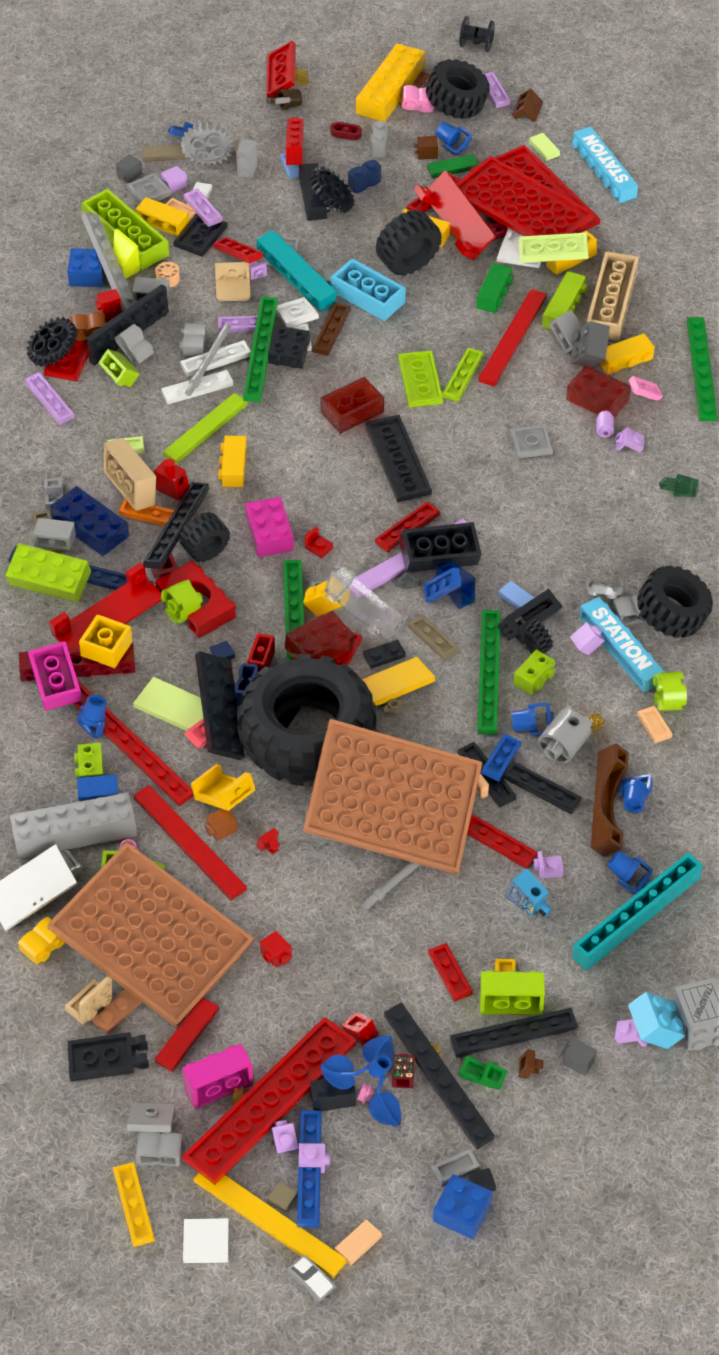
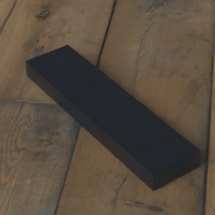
(541, 787)
(499, 791)

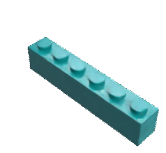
(296, 270)

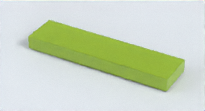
(463, 374)

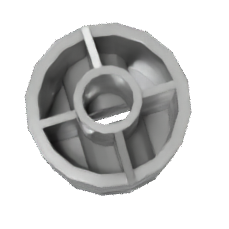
(565, 735)

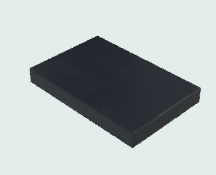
(198, 237)

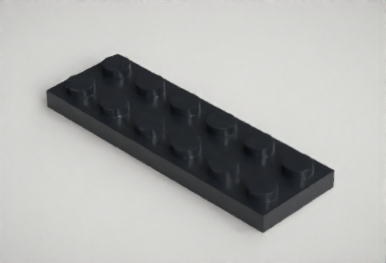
(142, 314)
(398, 458)
(219, 705)

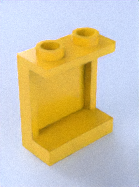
(220, 789)

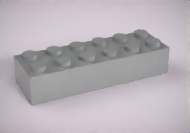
(73, 825)

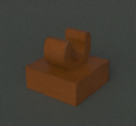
(529, 1064)

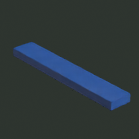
(309, 1177)

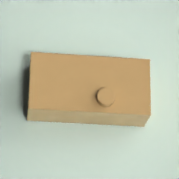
(129, 474)

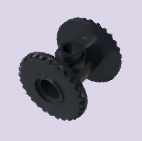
(476, 34)

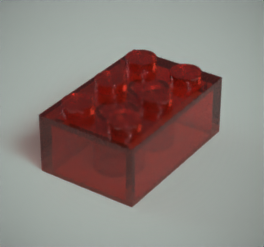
(598, 392)
(352, 405)
(320, 637)

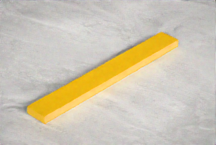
(274, 1224)

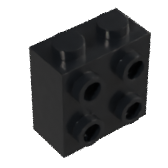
(289, 347)

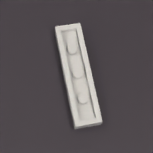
(222, 357)
(208, 384)

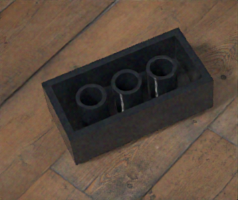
(438, 545)

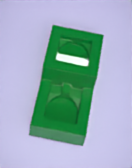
(483, 1074)

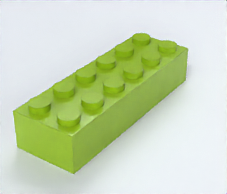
(117, 215)

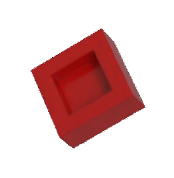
(269, 841)

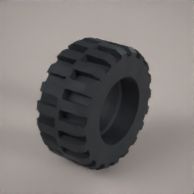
(457, 88)
(408, 242)
(665, 614)

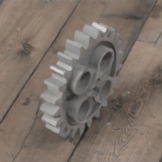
(207, 144)

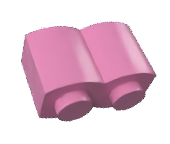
(415, 99)

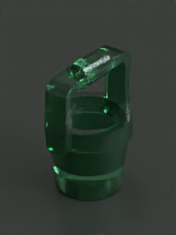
(681, 485)

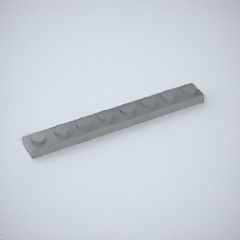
(108, 258)

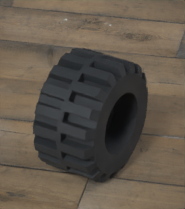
(204, 537)

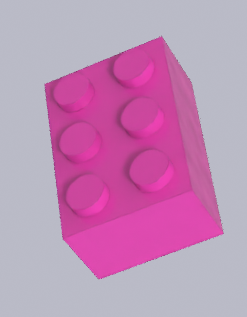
(269, 527)
(55, 676)
(217, 1076)

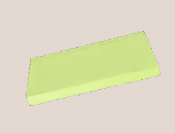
(553, 247)
(170, 704)

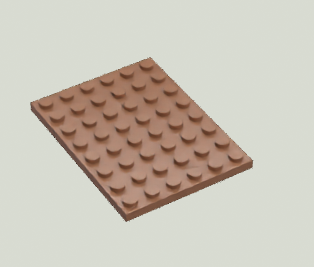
(392, 796)
(150, 934)

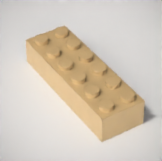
(614, 292)

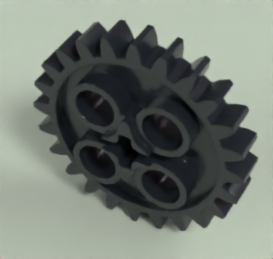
(332, 189)
(52, 341)

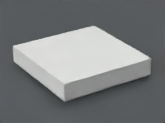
(296, 312)
(205, 1240)

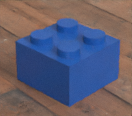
(85, 268)
(462, 1206)

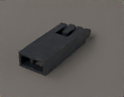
(537, 609)

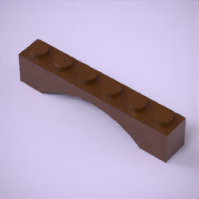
(611, 767)

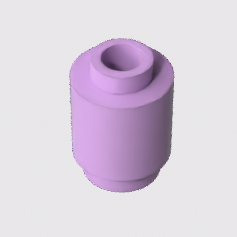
(605, 424)

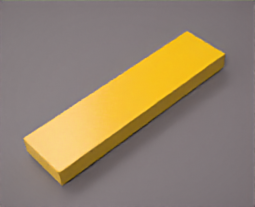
(133, 1204)

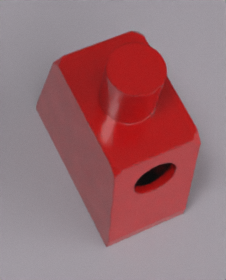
(171, 479)

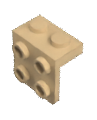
(232, 281)
(90, 1000)

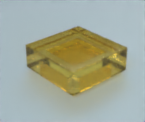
(301, 77)

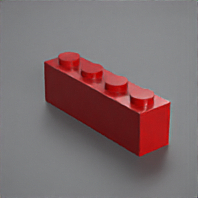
(294, 141)

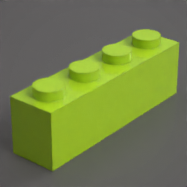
(565, 298)

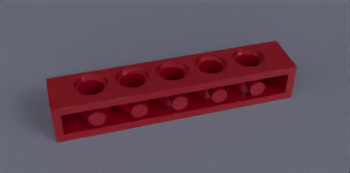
(83, 666)

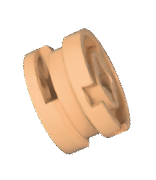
(168, 273)

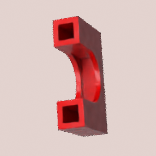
(213, 614)

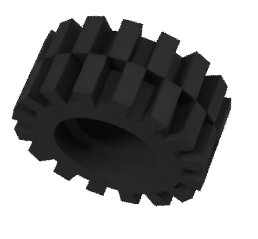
(535, 637)

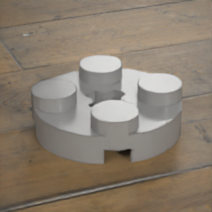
(609, 588)

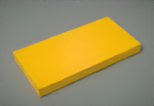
(398, 680)

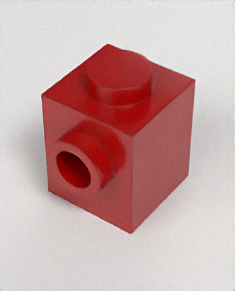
(275, 949)

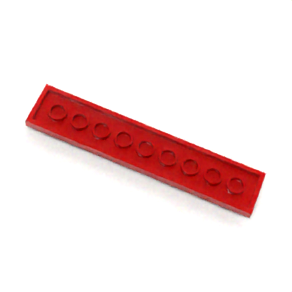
(267, 1102)

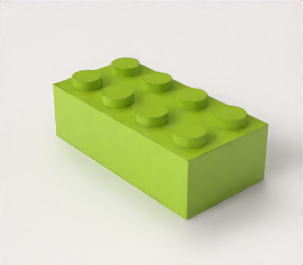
(48, 572)

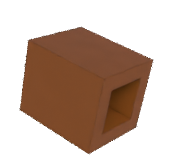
(221, 824)

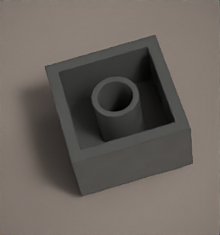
(590, 344)

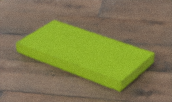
(420, 378)

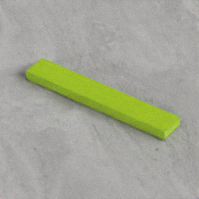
(205, 428)

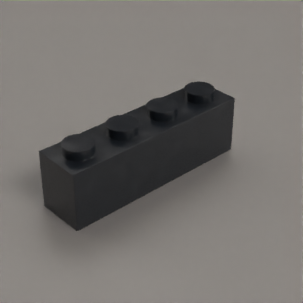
(314, 207)

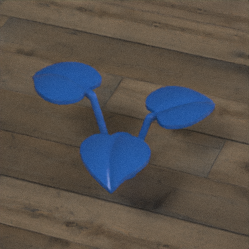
(379, 1053)

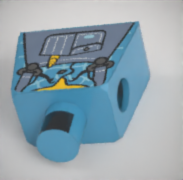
(529, 894)

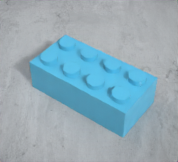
(368, 289)

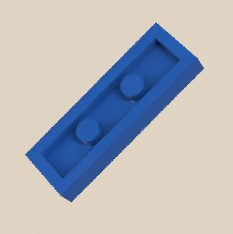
(442, 585)
(501, 757)

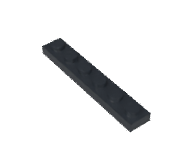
(513, 1032)

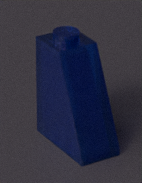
(465, 594)

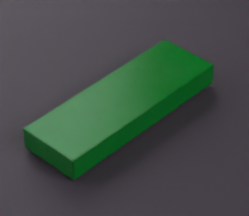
(452, 166)

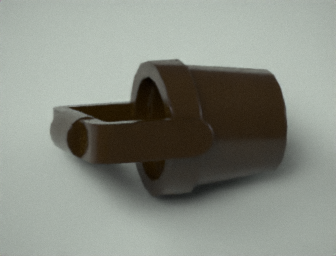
(287, 98)

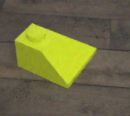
(126, 254)

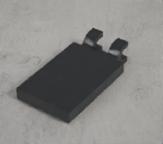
(106, 1056)

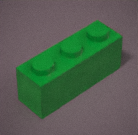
(494, 288)

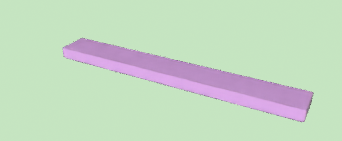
(385, 571)

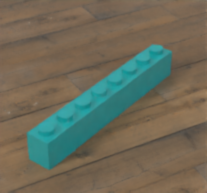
(637, 911)

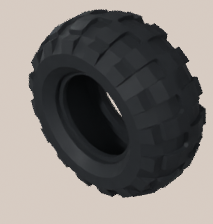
(291, 686)

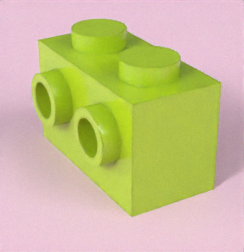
(119, 368)
(534, 672)
(89, 760)

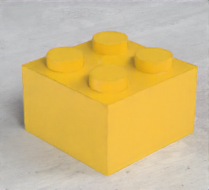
(105, 641)

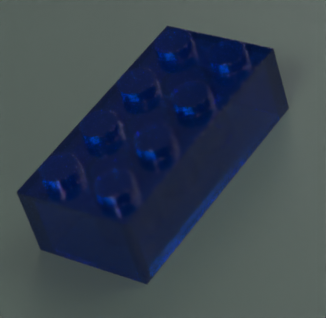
(93, 521)

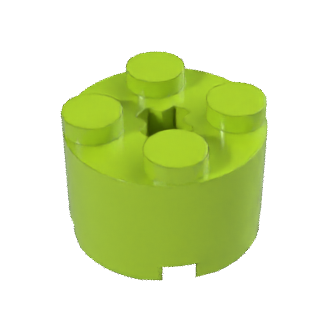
(181, 601)
(670, 691)

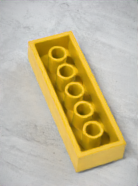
(386, 85)

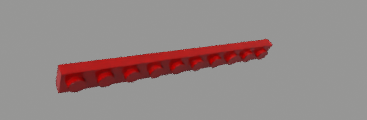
(141, 755)

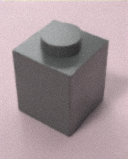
(129, 168)
(579, 1056)

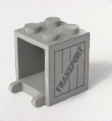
(699, 1011)

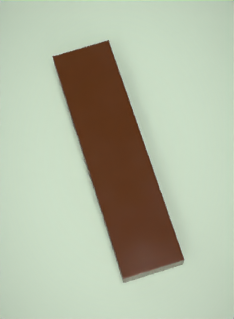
(331, 329)

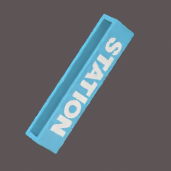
(605, 164)
(621, 643)

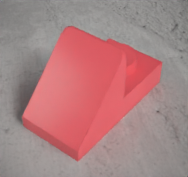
(197, 735)

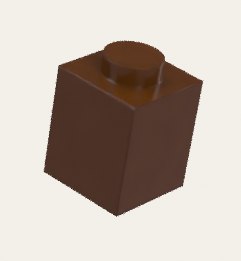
(426, 147)

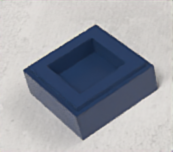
(222, 650)

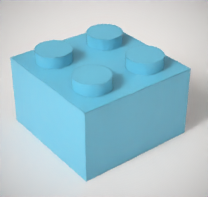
(657, 1020)

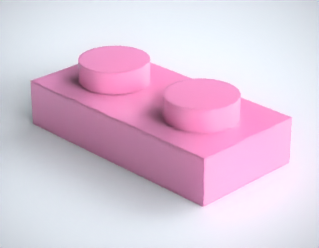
(645, 388)

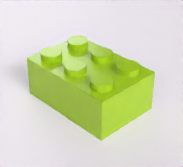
(512, 993)

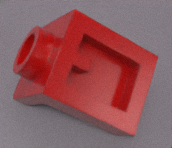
(317, 544)
(360, 1027)

